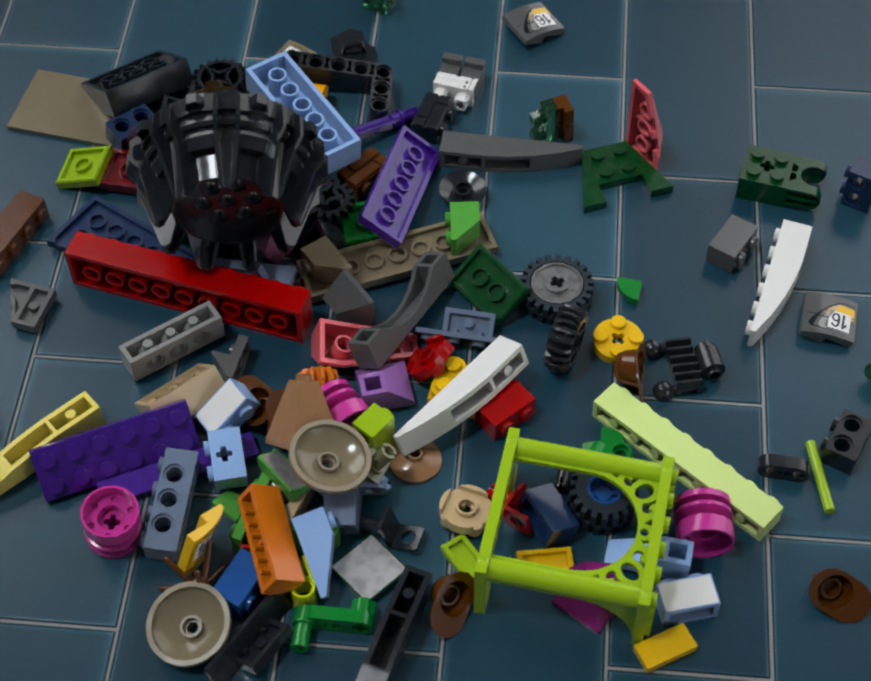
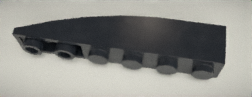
(397, 625)

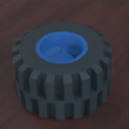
(599, 504)

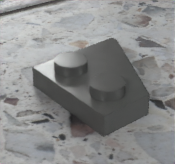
(30, 304)

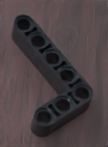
(350, 75)

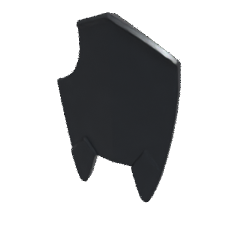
(352, 45)

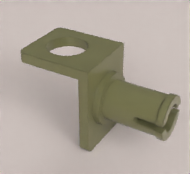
(380, 462)

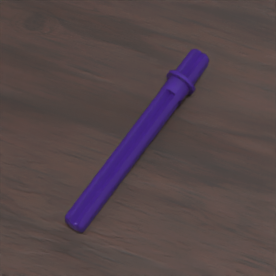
(385, 123)

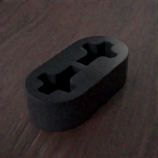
(783, 467)

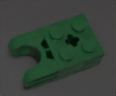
(780, 178)

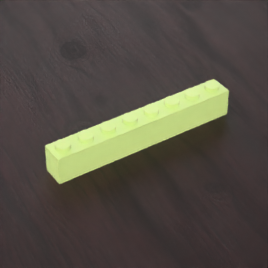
(697, 465)

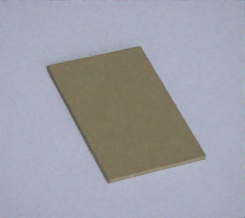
(60, 109)

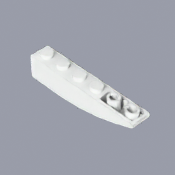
(780, 277)
(464, 394)

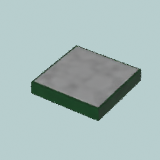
(368, 569)

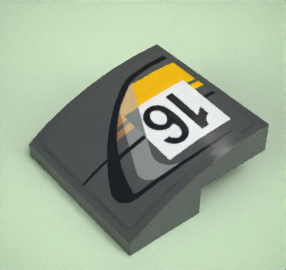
(532, 23)
(828, 318)

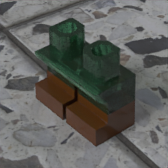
(552, 120)

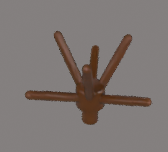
(196, 573)

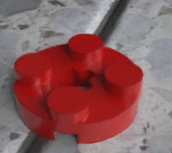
(430, 359)

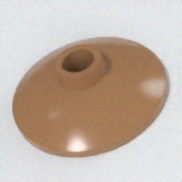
(417, 469)

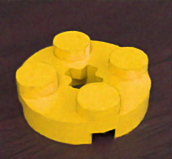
(615, 328)

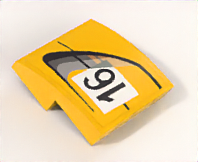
(195, 542)

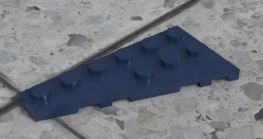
(112, 223)

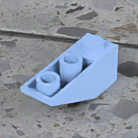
(676, 557)

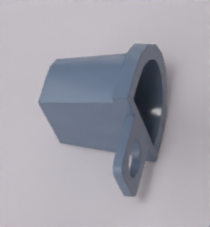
(348, 506)

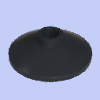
(462, 187)

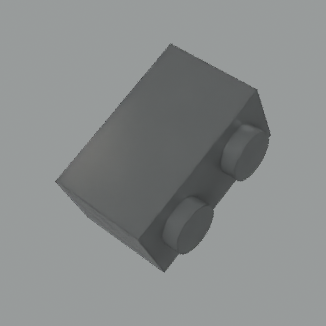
(732, 244)

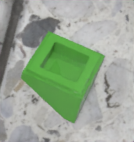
(231, 507)

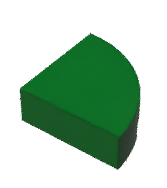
(629, 289)

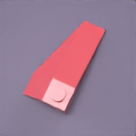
(643, 124)
(331, 345)

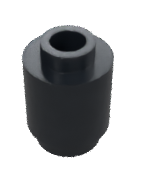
(709, 360)

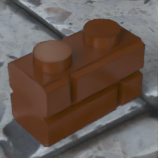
(362, 173)

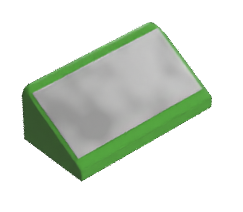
(279, 471)

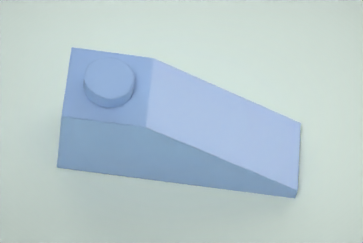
(317, 541)

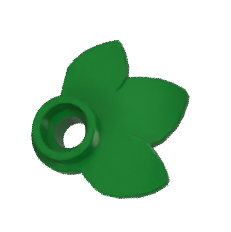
(611, 443)

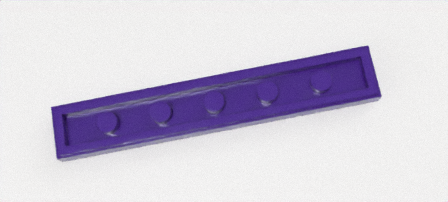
(141, 480)

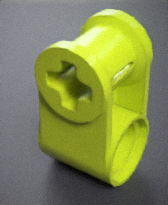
(307, 586)

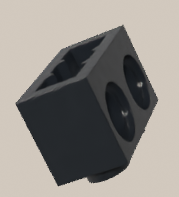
(849, 442)

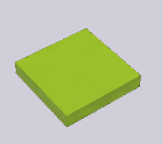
(84, 167)

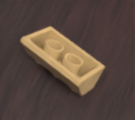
(194, 386)

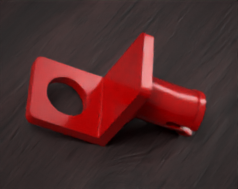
(511, 510)

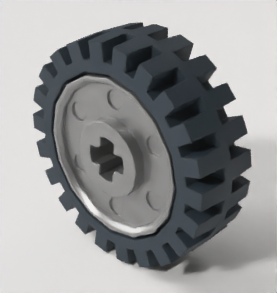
(556, 284)

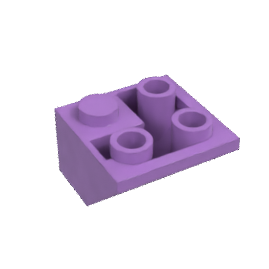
(385, 386)

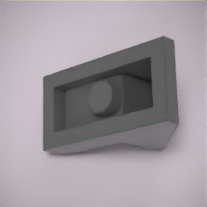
(233, 364)

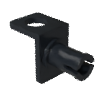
(392, 530)

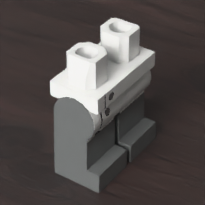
(460, 79)

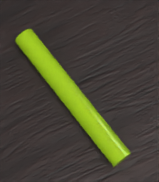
(820, 477)

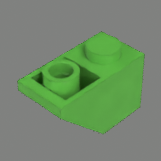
(463, 224)

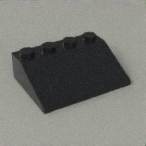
(139, 82)

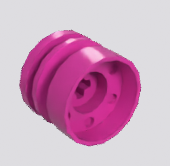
(343, 401)
(109, 509)
(705, 519)

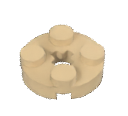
(464, 522)

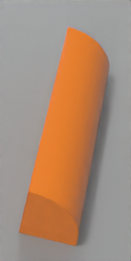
(270, 539)

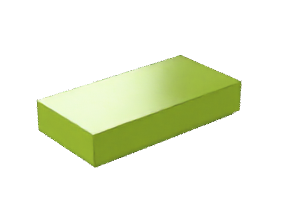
(460, 554)

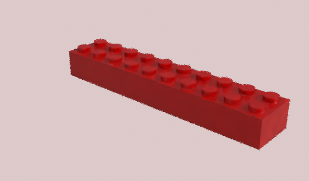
(181, 286)

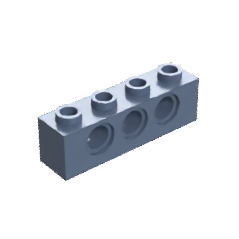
(169, 543)

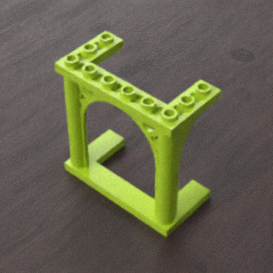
(626, 598)

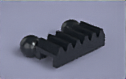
(681, 366)

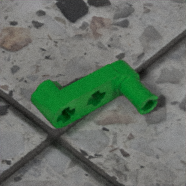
(356, 620)

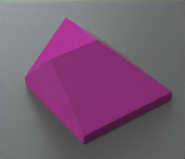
(586, 613)

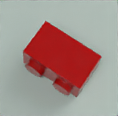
(506, 410)

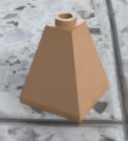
(299, 405)

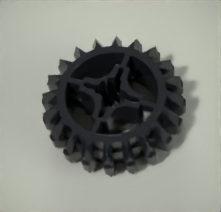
(229, 71)
(565, 338)

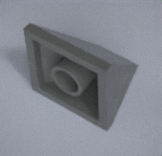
(350, 301)

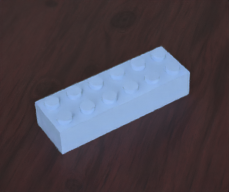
(287, 83)

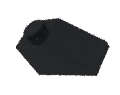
(316, 231)

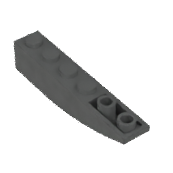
(505, 154)

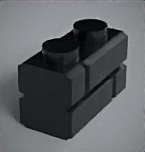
(433, 117)

